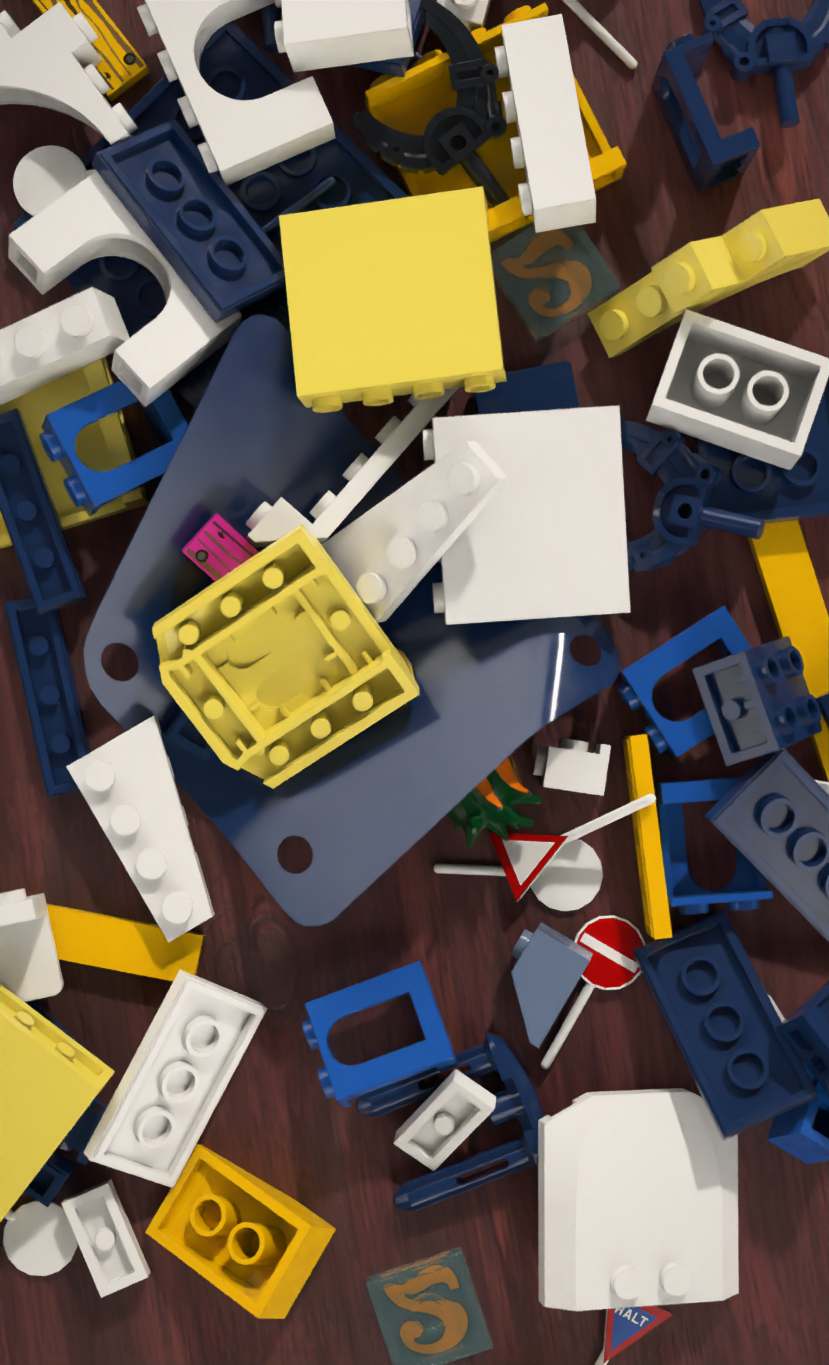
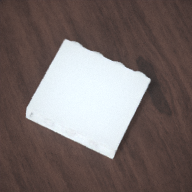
(552, 531)

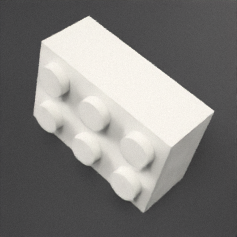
(739, 390)

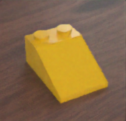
(240, 1233)

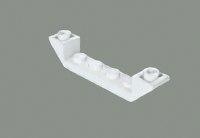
(274, 522)

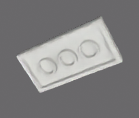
(175, 1080)

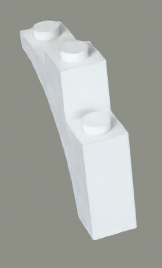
(55, 69)

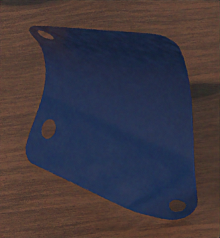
(389, 785)

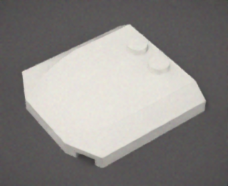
(636, 1202)

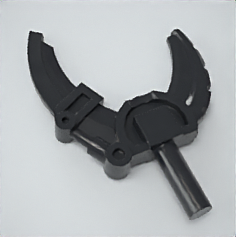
(455, 131)

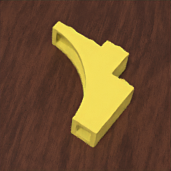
(712, 270)

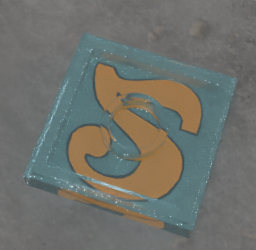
(552, 277)
(430, 1311)

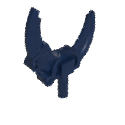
(769, 48)
(682, 503)

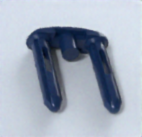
(516, 1100)

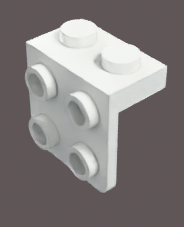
(28, 947)

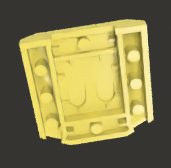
(280, 661)

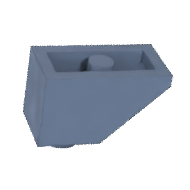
(545, 977)

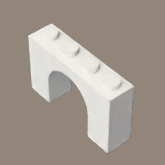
(343, 32)
(238, 133)
(95, 224)

